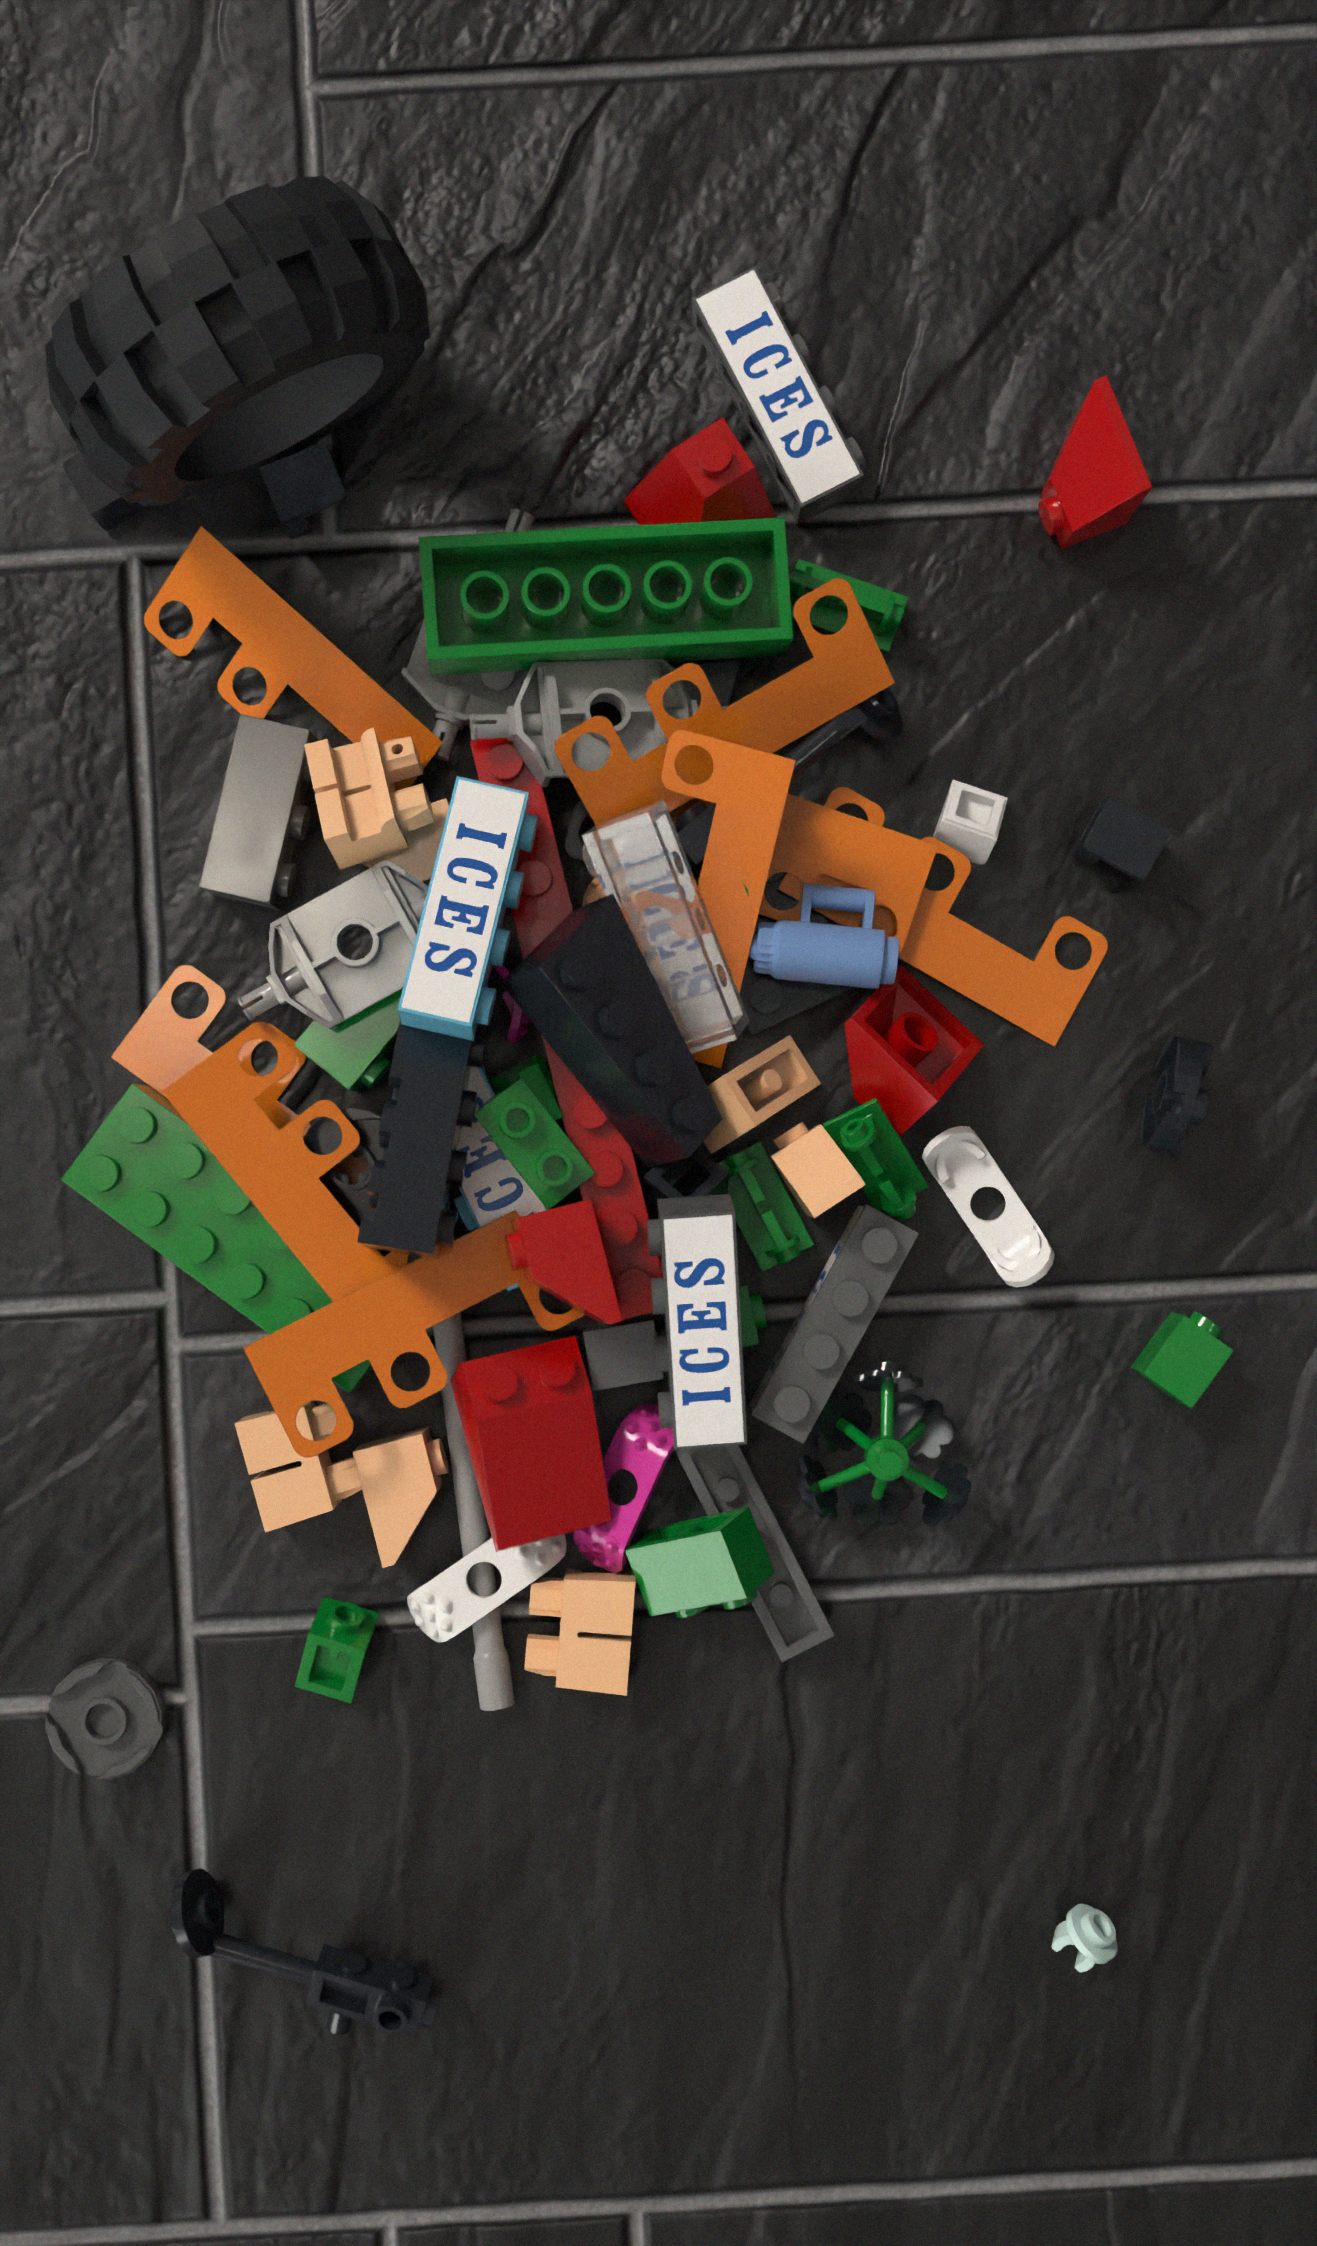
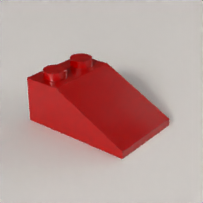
(533, 1442)

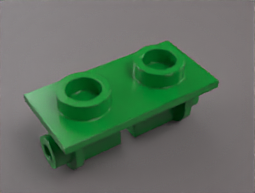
(880, 606)
(533, 1143)
(879, 1158)
(764, 1208)

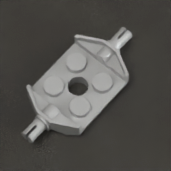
(463, 694)
(559, 698)
(307, 953)

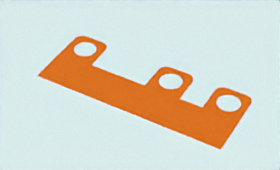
(280, 647)
(839, 676)
(749, 807)
(844, 847)
(1023, 991)
(166, 1048)
(277, 1166)
(384, 1323)

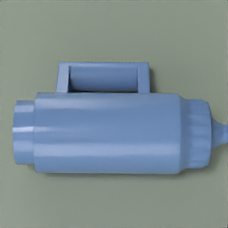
(827, 951)

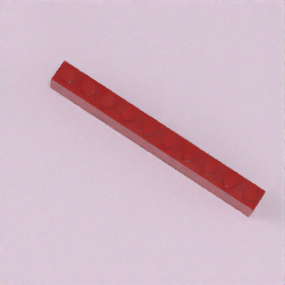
(616, 1182)

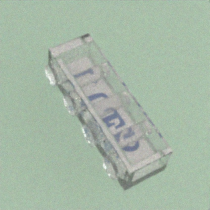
(655, 888)

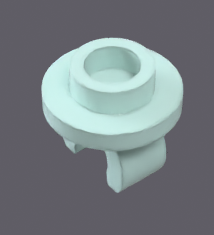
(1090, 1933)

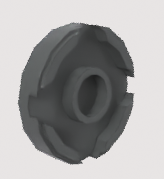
(106, 1718)

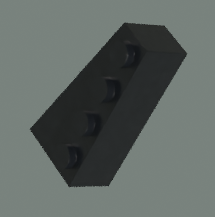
(615, 1032)
(421, 1143)

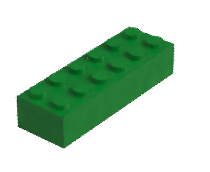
(606, 595)
(179, 1199)

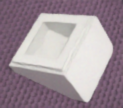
(971, 821)

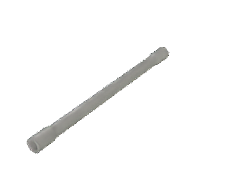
(490, 1654)

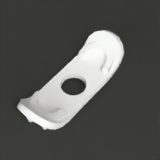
(1011, 1240)
(449, 1605)

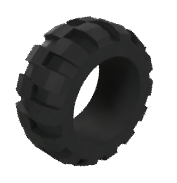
(236, 339)

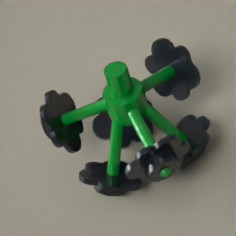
(875, 1481)

